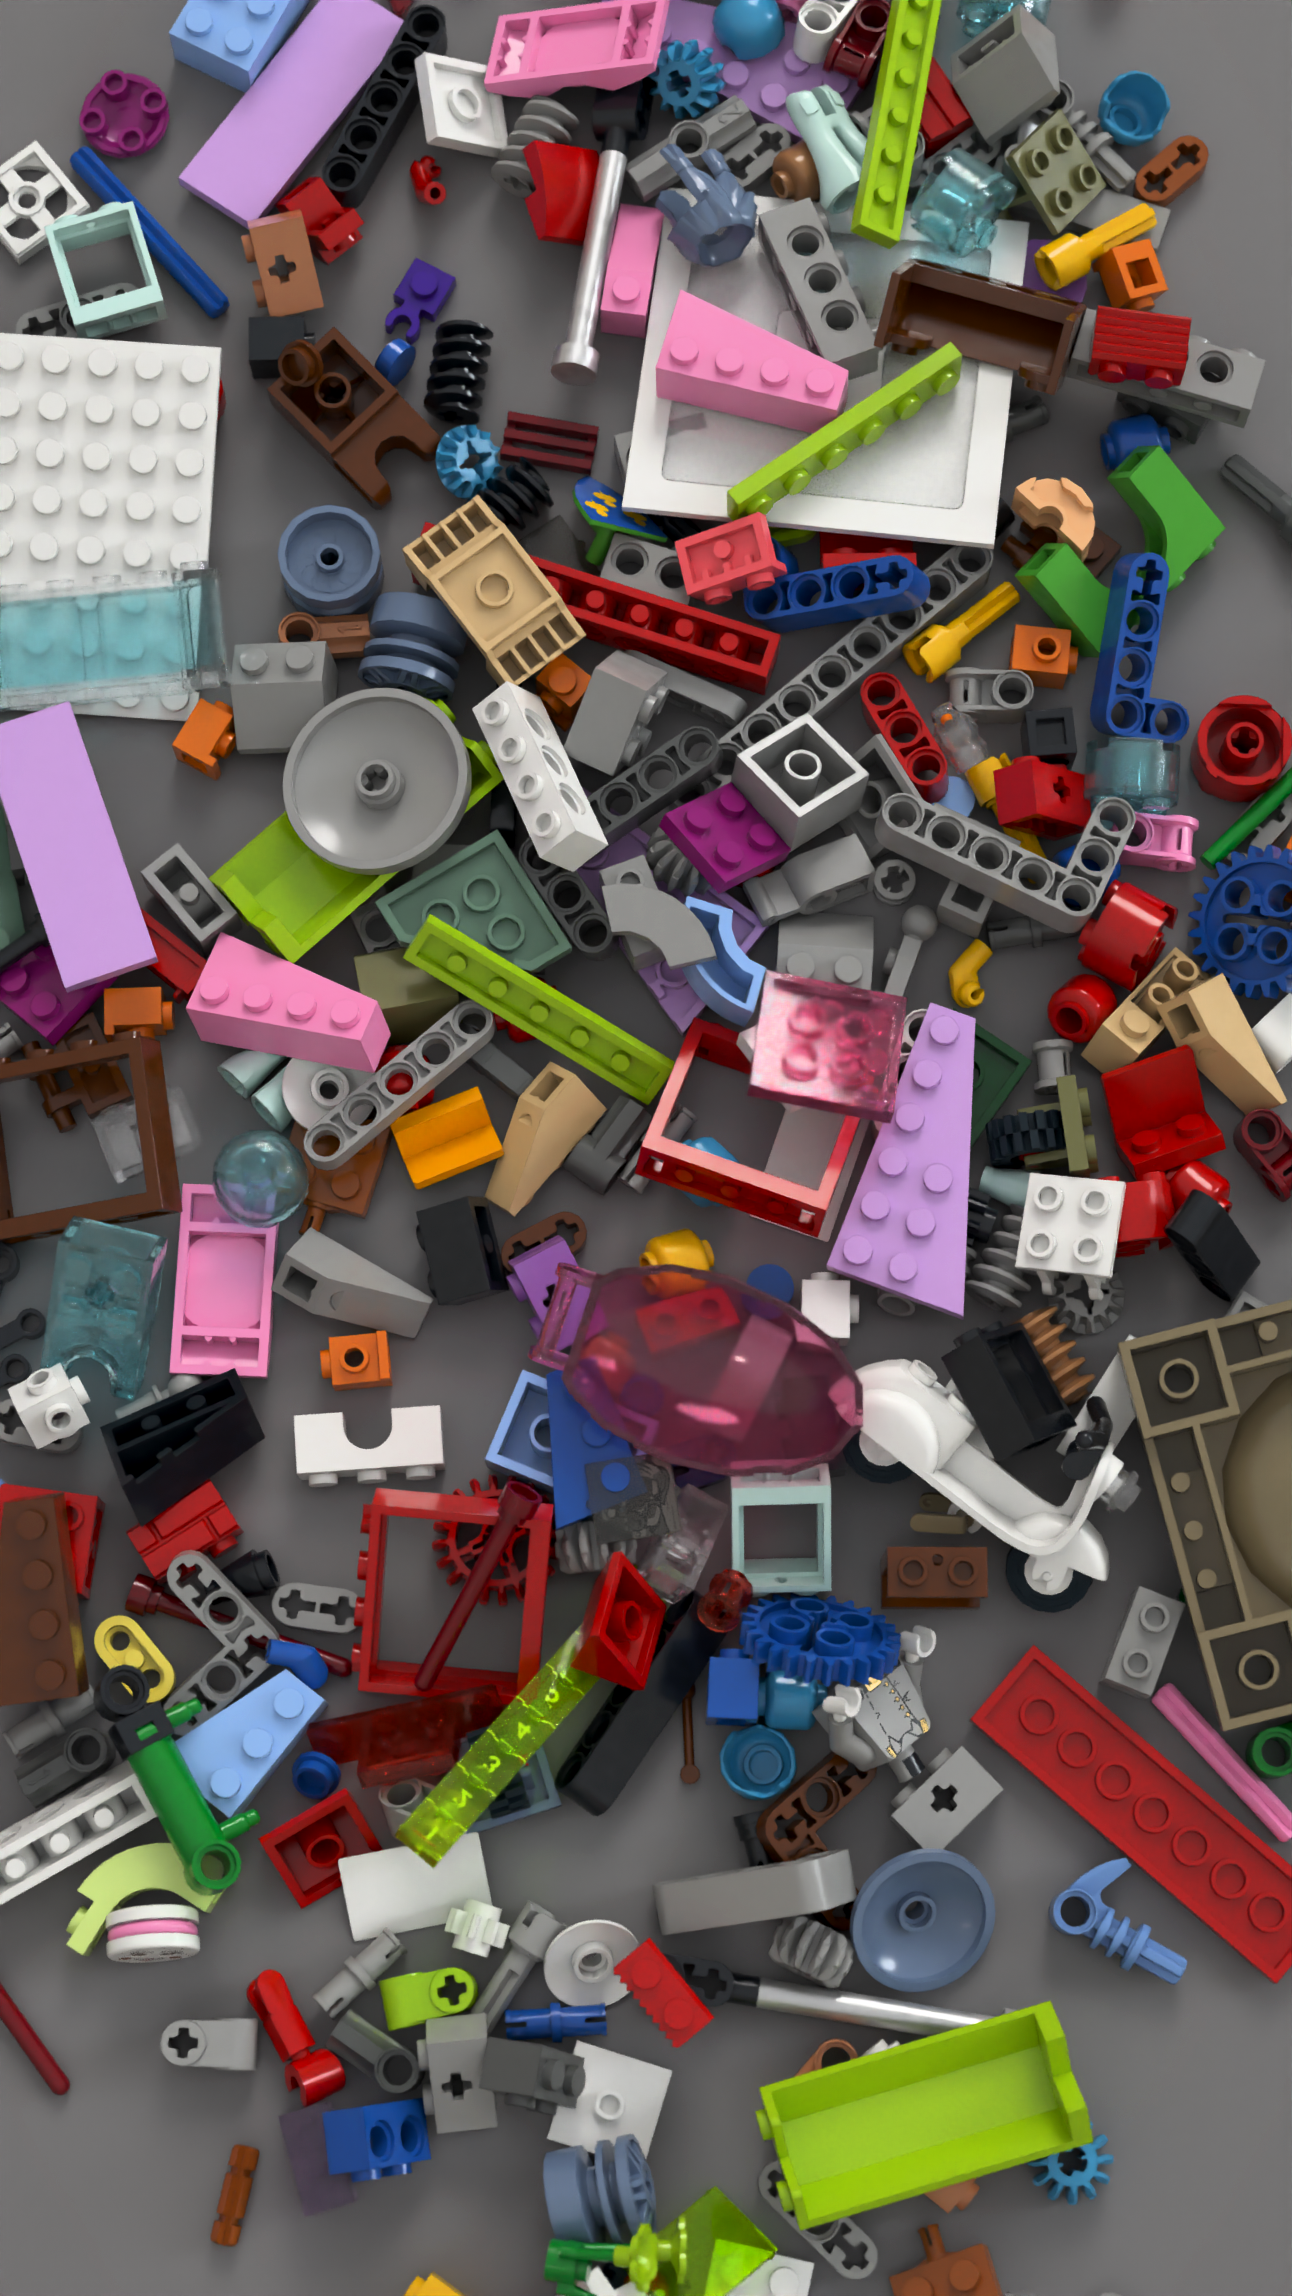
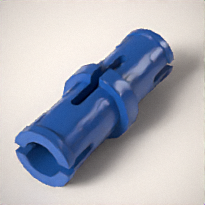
(556, 2022)

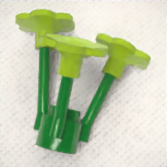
(572, 2260)

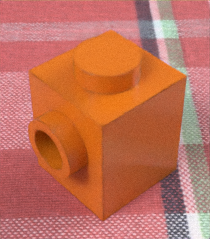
(1043, 655)

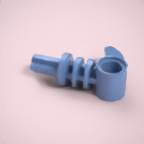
(1115, 1935)

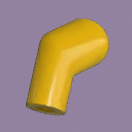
(964, 976)

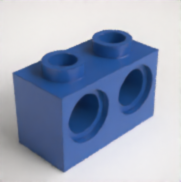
(732, 1689)
(376, 2139)

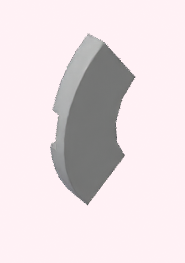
(661, 920)

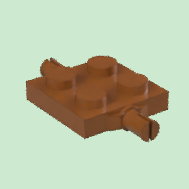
(346, 1187)
(948, 2273)

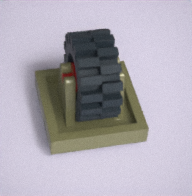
(1047, 1134)

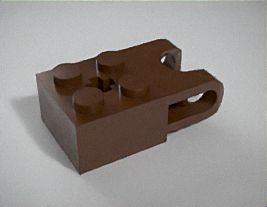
(361, 425)

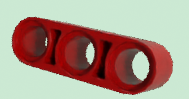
(902, 717)

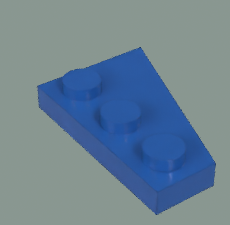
(575, 1442)

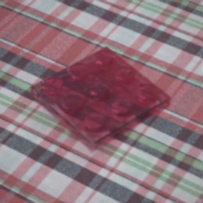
(827, 1046)

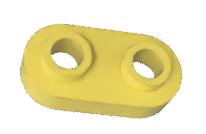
(140, 1653)

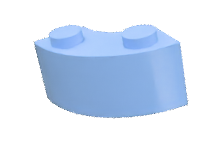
(732, 980)

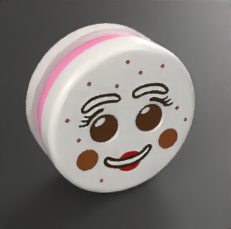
(152, 1933)

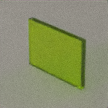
(720, 2250)

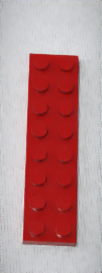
(1145, 1808)

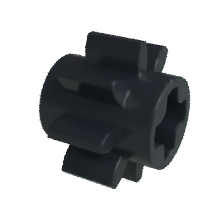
(980, 1217)

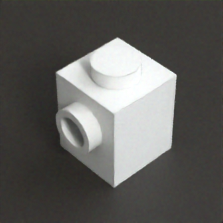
(830, 1305)

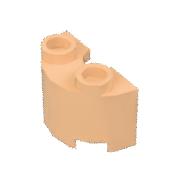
(1060, 507)

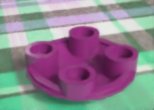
(124, 115)

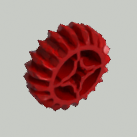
(457, 1557)

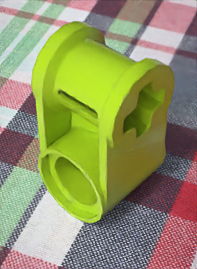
(418, 1997)

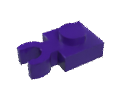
(421, 295)

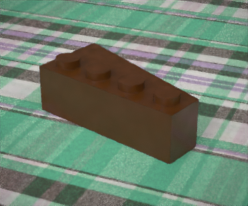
(39, 1604)

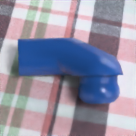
(302, 1659)

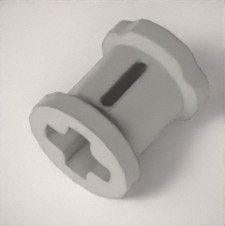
(1052, 1062)

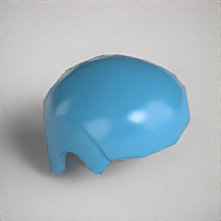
(749, 27)
(1133, 108)
(758, 1762)

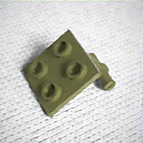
(1054, 173)

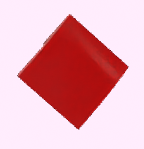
(563, 192)

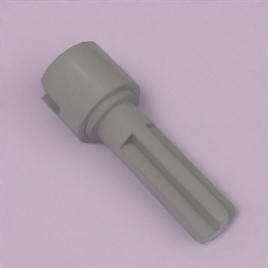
(529, 1939)

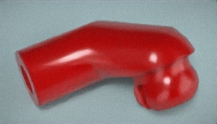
(422, 175)

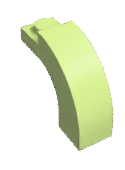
(128, 1875)

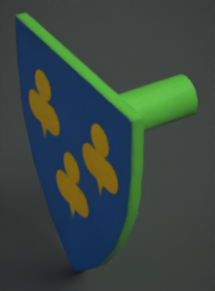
(604, 514)

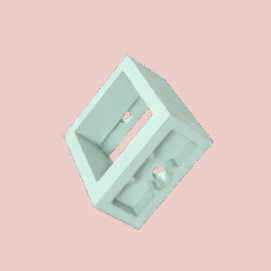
(116, 312)
(780, 1575)

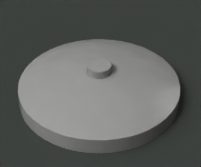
(377, 781)

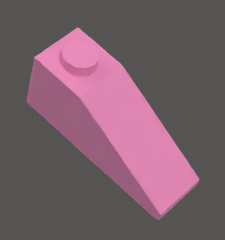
(631, 271)

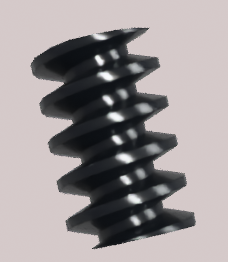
(455, 371)
(516, 494)

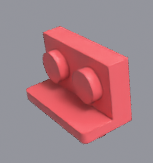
(729, 559)

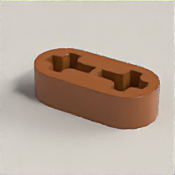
(1164, 166)

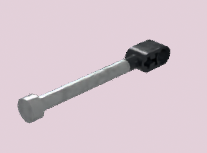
(616, 121)
(825, 2002)

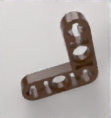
(801, 1835)

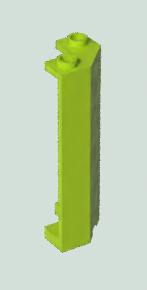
(297, 895)
(924, 2115)

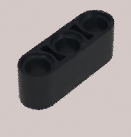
(1212, 1245)

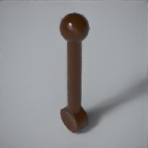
(689, 1773)

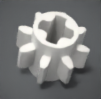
(477, 1928)

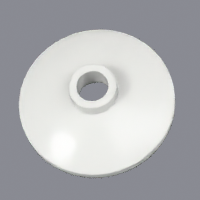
(302, 1090)
(583, 1979)

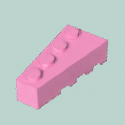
(745, 370)
(284, 1010)

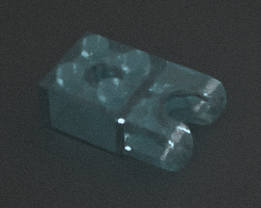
(104, 1300)

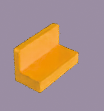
(446, 1138)

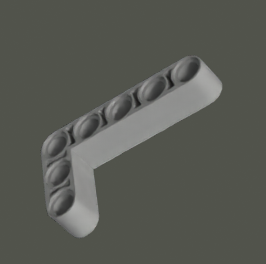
(1010, 859)

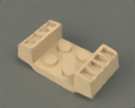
(493, 592)

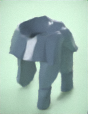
(719, 204)

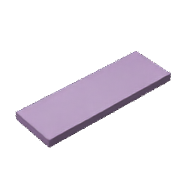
(291, 108)
(70, 849)

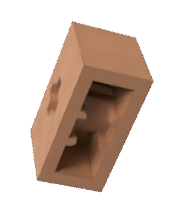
(284, 236)

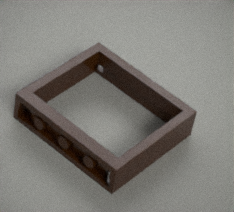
(154, 1131)

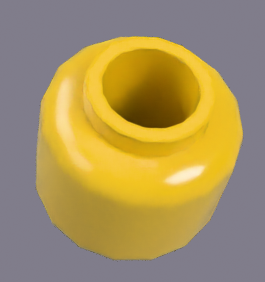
(679, 1248)

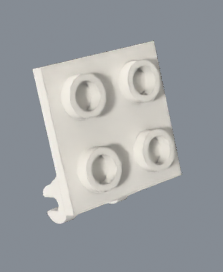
(1070, 1229)

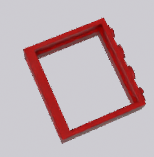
(722, 1178)
(399, 1677)

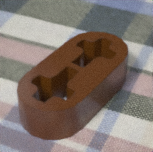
(542, 1232)

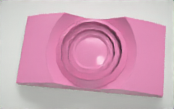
(576, 47)
(221, 1291)

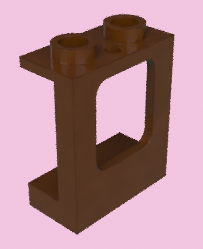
(925, 1581)

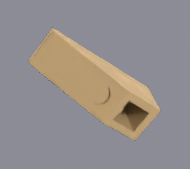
(1137, 1022)
(1222, 1043)
(542, 1132)

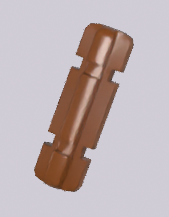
(234, 2195)

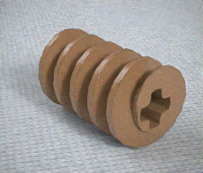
(1054, 1354)

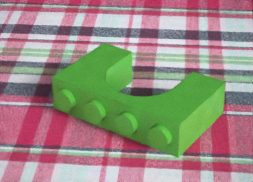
(1174, 526)

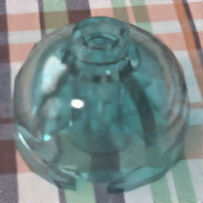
(260, 1178)

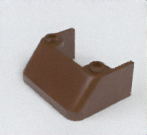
(983, 320)

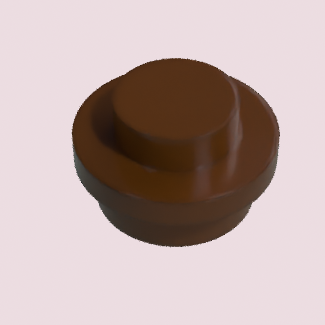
(300, 363)

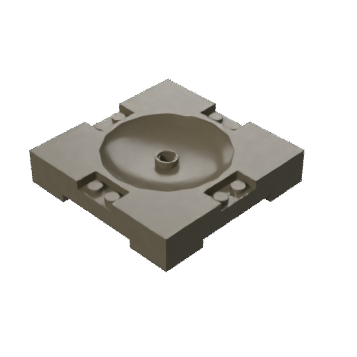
(1220, 1459)

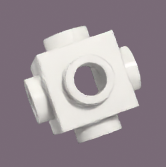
(50, 1404)

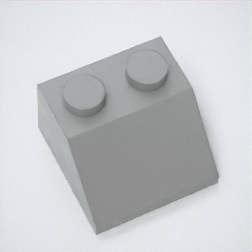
(278, 692)
(827, 948)

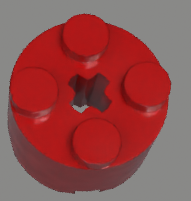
(1263, 738)
(1127, 935)
(1144, 1214)

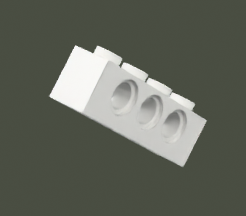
(540, 777)
(71, 1829)

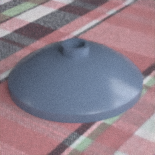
(936, 1938)

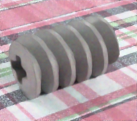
(541, 121)
(1000, 1276)

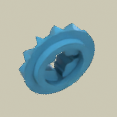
(454, 449)

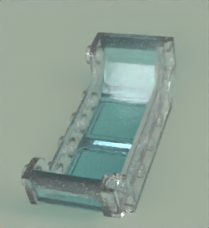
(112, 639)

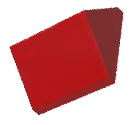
(619, 1626)
(312, 1842)

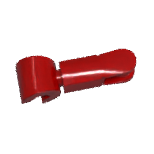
(314, 2072)

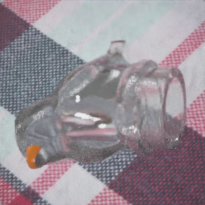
(958, 737)

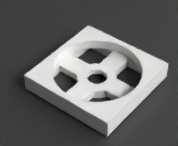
(34, 158)

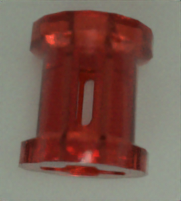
(717, 1599)

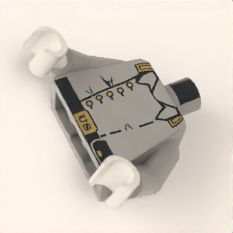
(883, 1718)

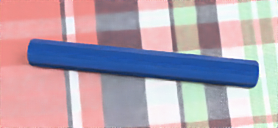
(157, 239)

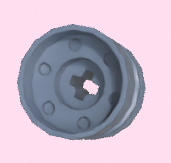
(413, 646)
(590, 2197)

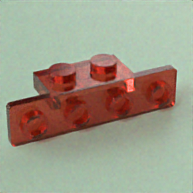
(406, 1737)

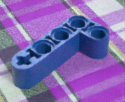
(837, 589)
(1141, 650)

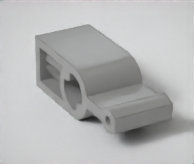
(812, 881)

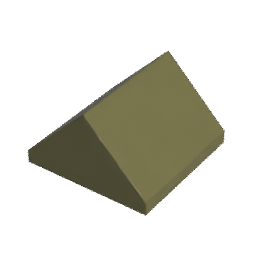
(405, 993)

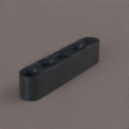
(377, 126)
(634, 1719)

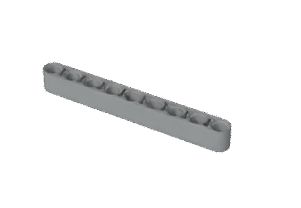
(850, 667)

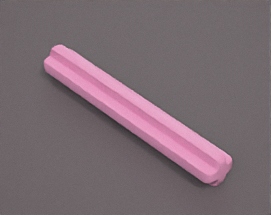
(1224, 1761)

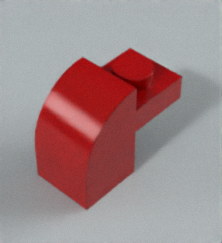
(327, 224)

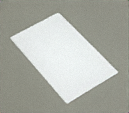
(803, 1153)
(405, 1892)

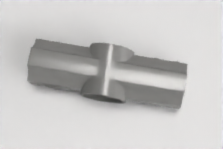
(714, 130)

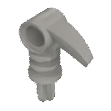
(1098, 146)

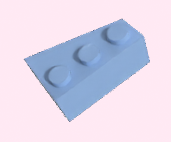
(249, 1741)

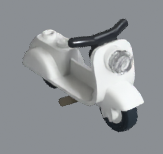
(924, 1429)

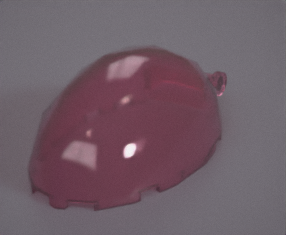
(703, 1369)

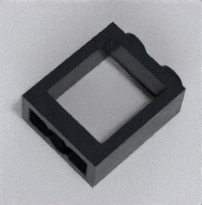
(1007, 1389)

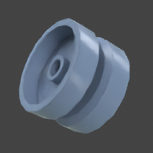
(330, 562)

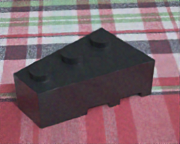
(181, 1442)

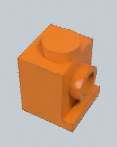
(1131, 276)
(562, 690)
(206, 737)
(137, 1010)
(371, 1373)

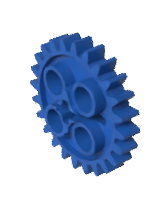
(1256, 965)
(819, 1639)

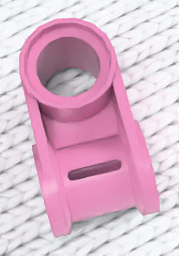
(1164, 842)

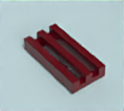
(554, 427)

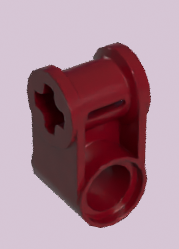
(858, 47)
(1271, 1158)

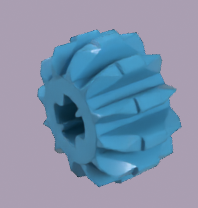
(687, 96)
(1073, 2177)

